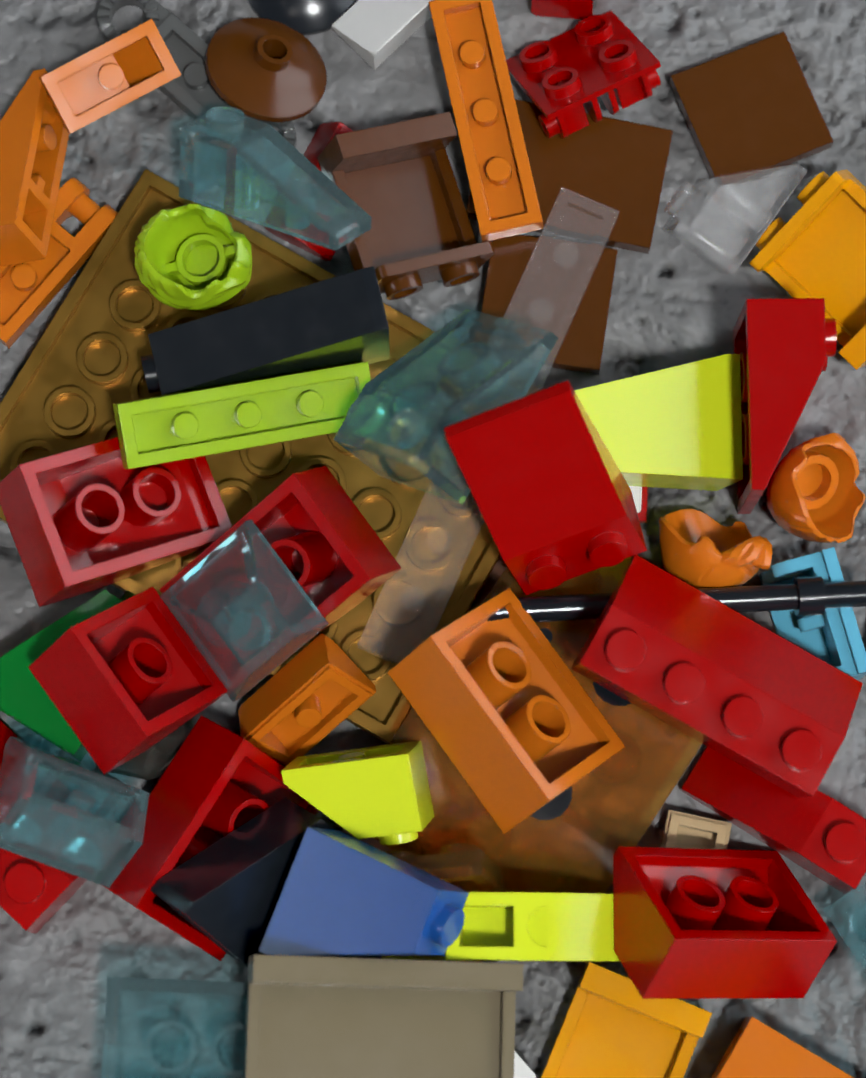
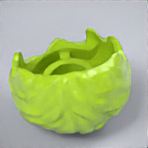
(192, 257)

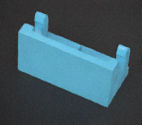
(827, 636)

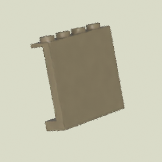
(379, 1018)

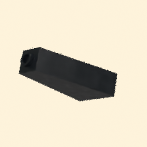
(275, 336)

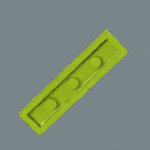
(237, 415)

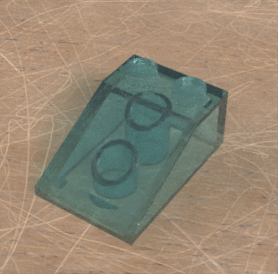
(447, 378)

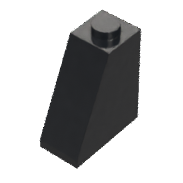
(239, 879)

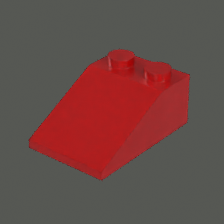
(781, 357)
(547, 488)
(94, 523)
(319, 541)

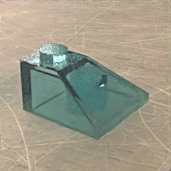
(243, 610)

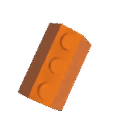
(505, 709)

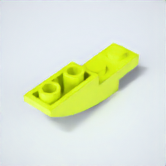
(533, 928)

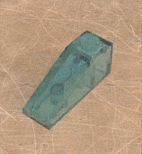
(262, 178)

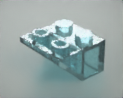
(68, 813)

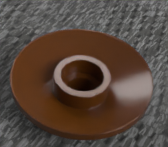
(265, 69)

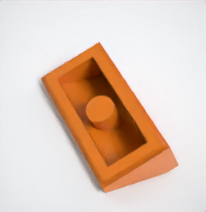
(304, 701)

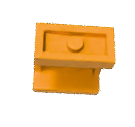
(825, 255)
(620, 1034)

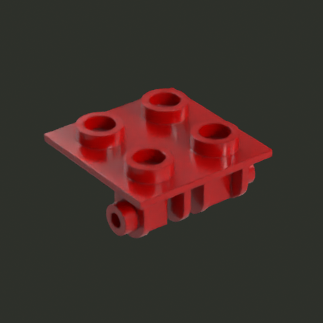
(580, 66)

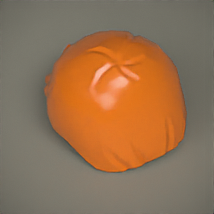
(816, 490)
(708, 553)

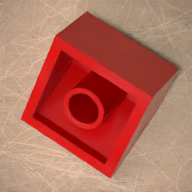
(126, 678)

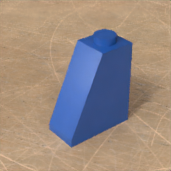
(360, 903)

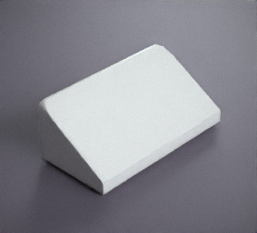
(381, 26)

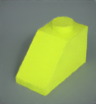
(367, 789)

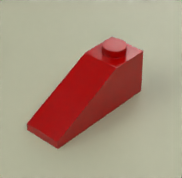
(807, 830)

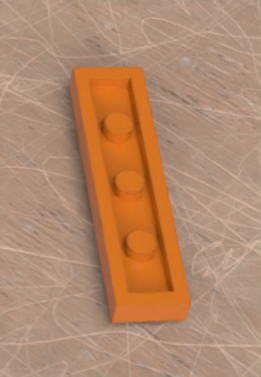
(486, 118)

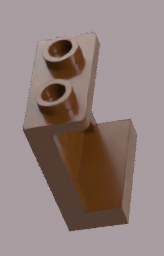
(415, 205)

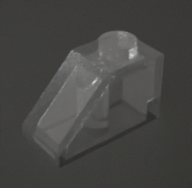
(729, 212)

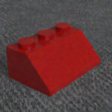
(201, 797)
(715, 924)

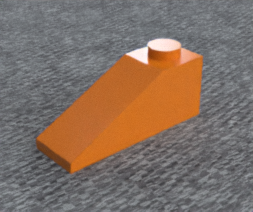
(30, 172)

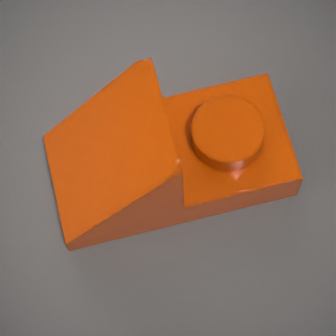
(110, 76)

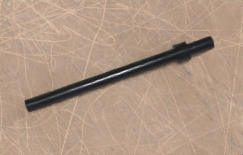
(805, 596)

